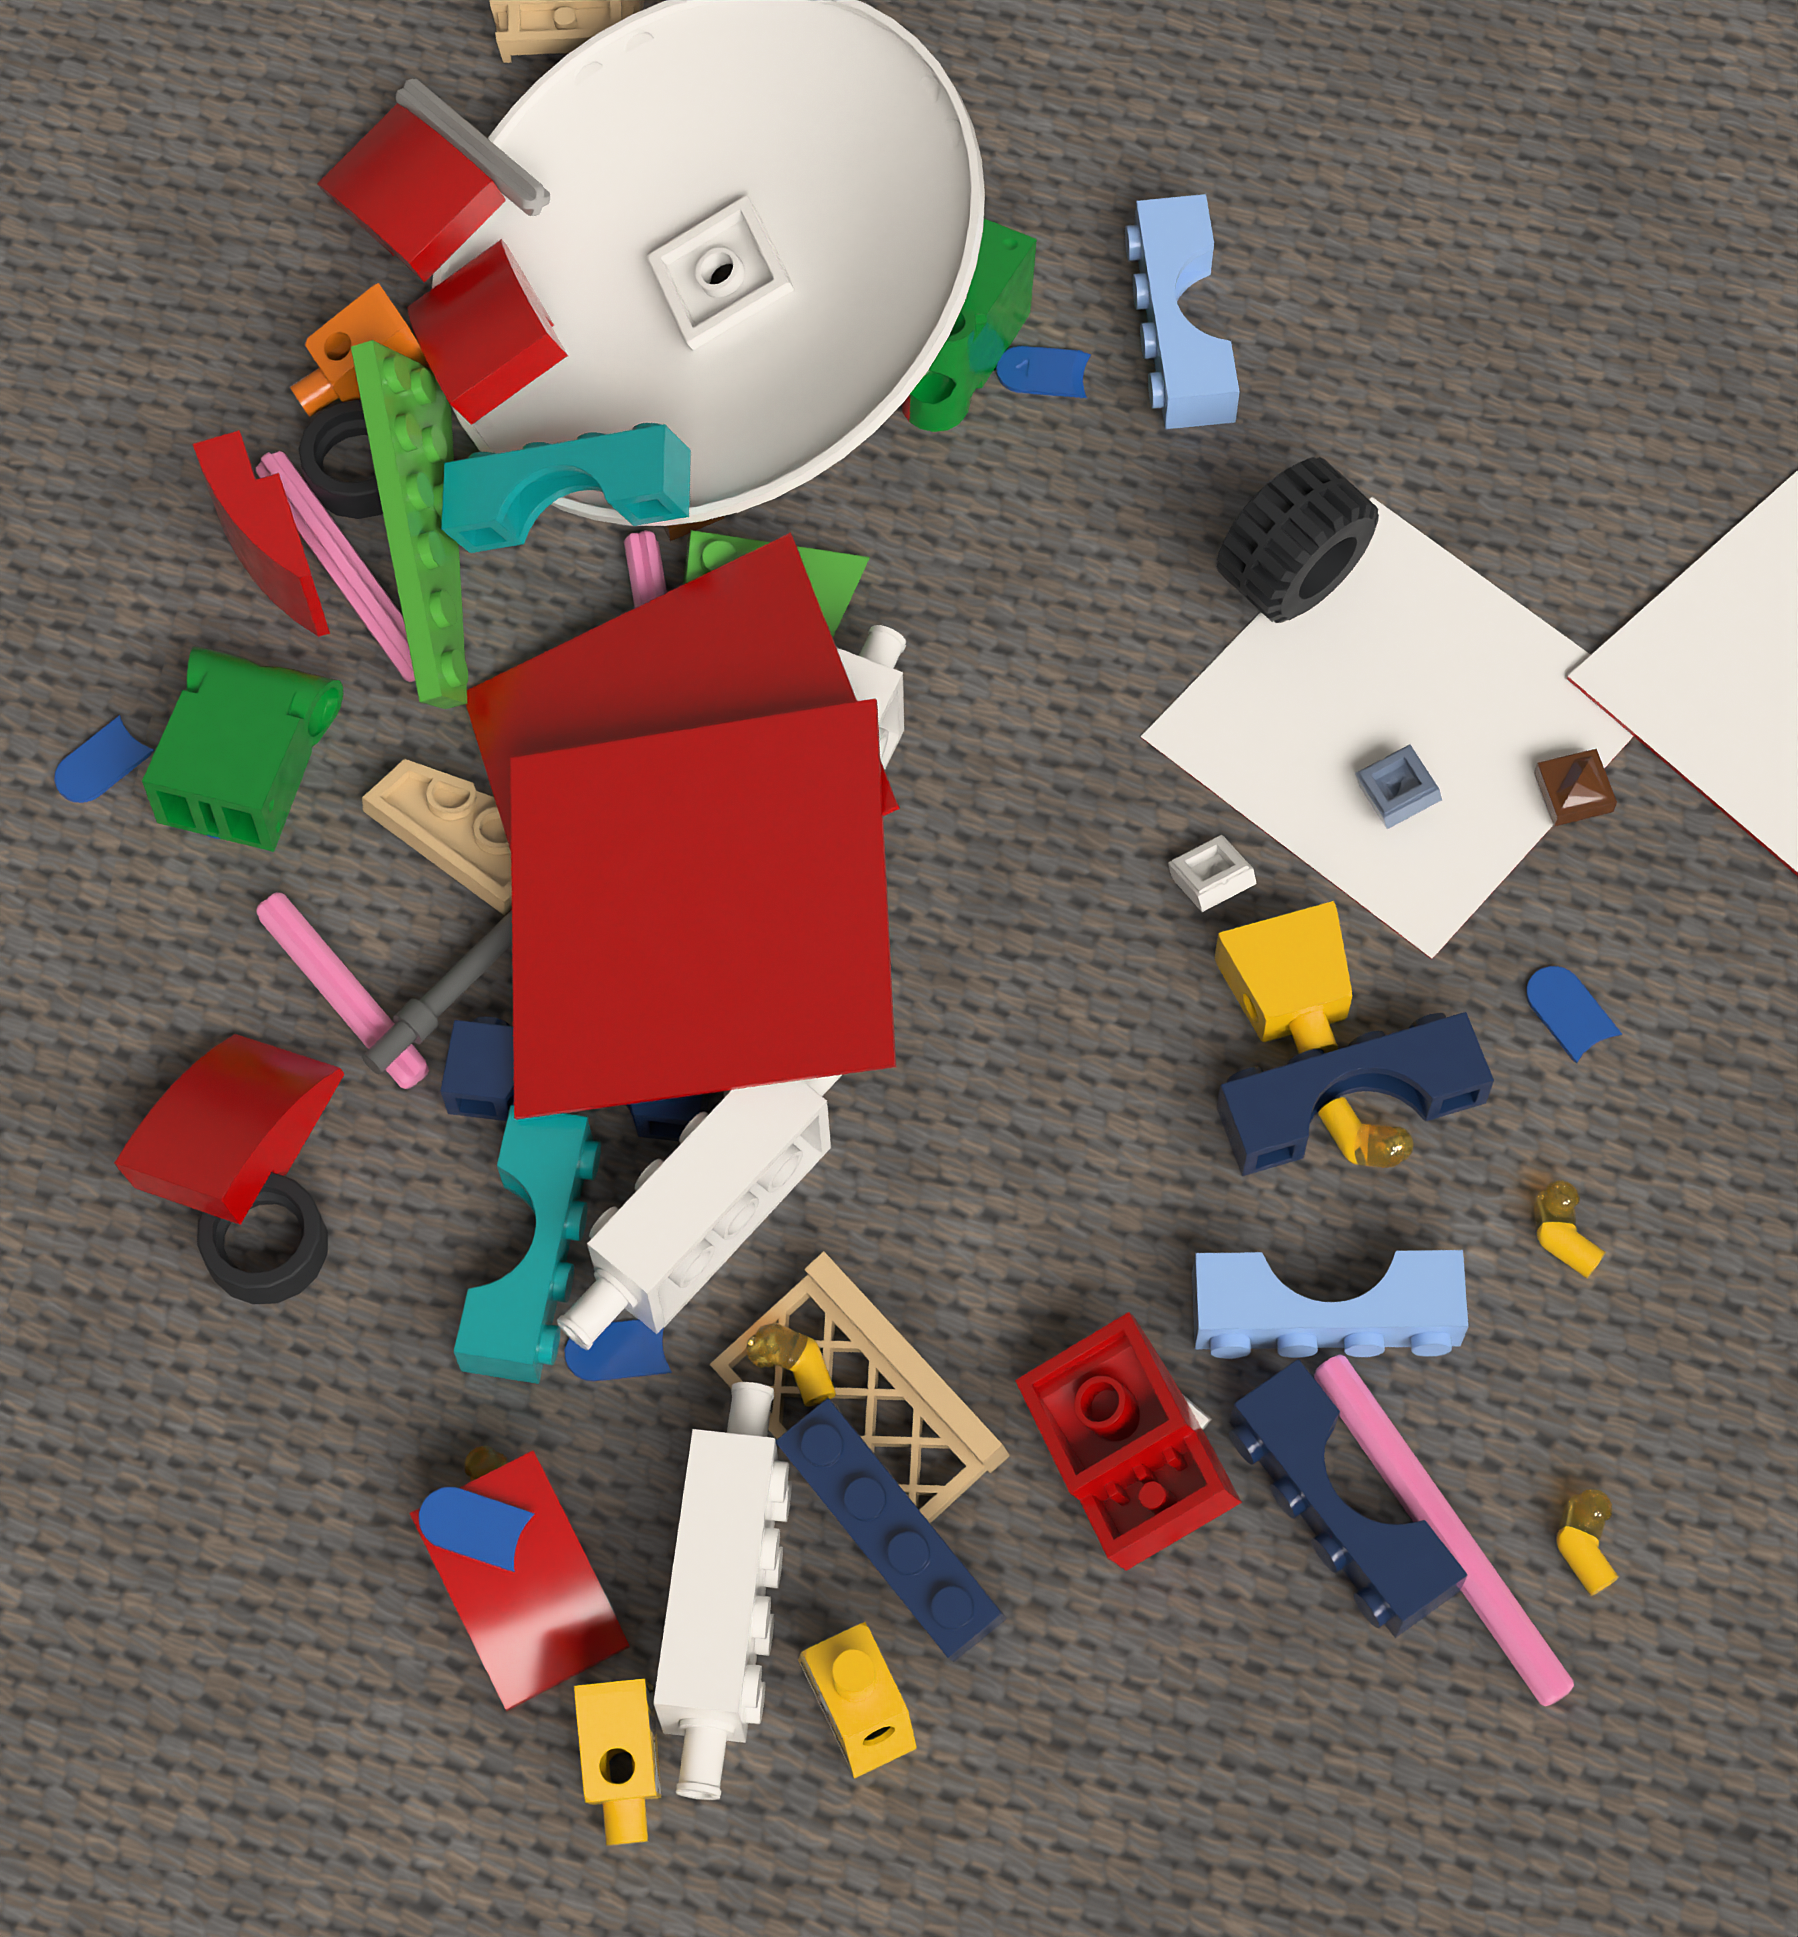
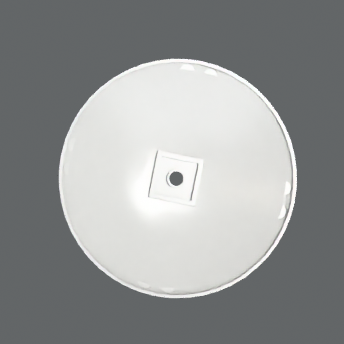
(758, 138)

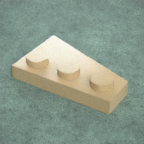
(448, 826)

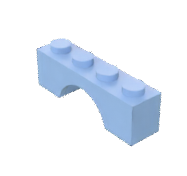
(1193, 370)
(1247, 1308)

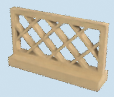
(898, 1363)

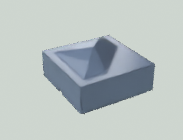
(1398, 786)

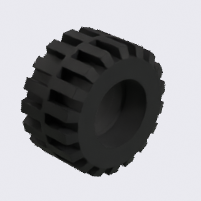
(1297, 539)

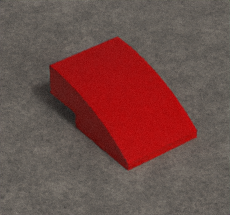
(412, 191)
(485, 333)
(261, 529)
(228, 1126)
(1127, 1442)
(546, 1615)

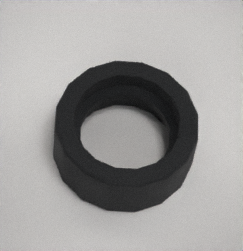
(327, 429)
(282, 1281)

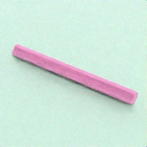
(1424, 1501)

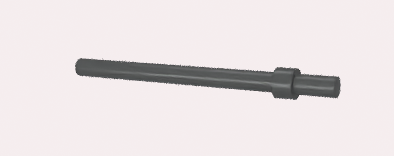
(419, 1017)

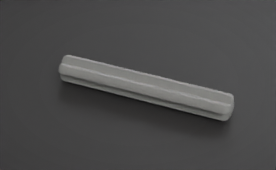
(506, 173)

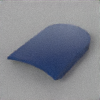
(1043, 371)
(99, 763)
(1568, 1010)
(619, 1352)
(473, 1525)

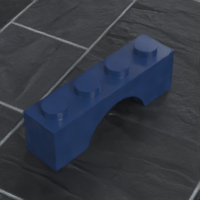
(1429, 1067)
(481, 1082)
(891, 1530)
(1396, 1567)

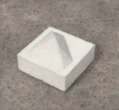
(1212, 873)

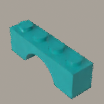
(499, 496)
(509, 1322)

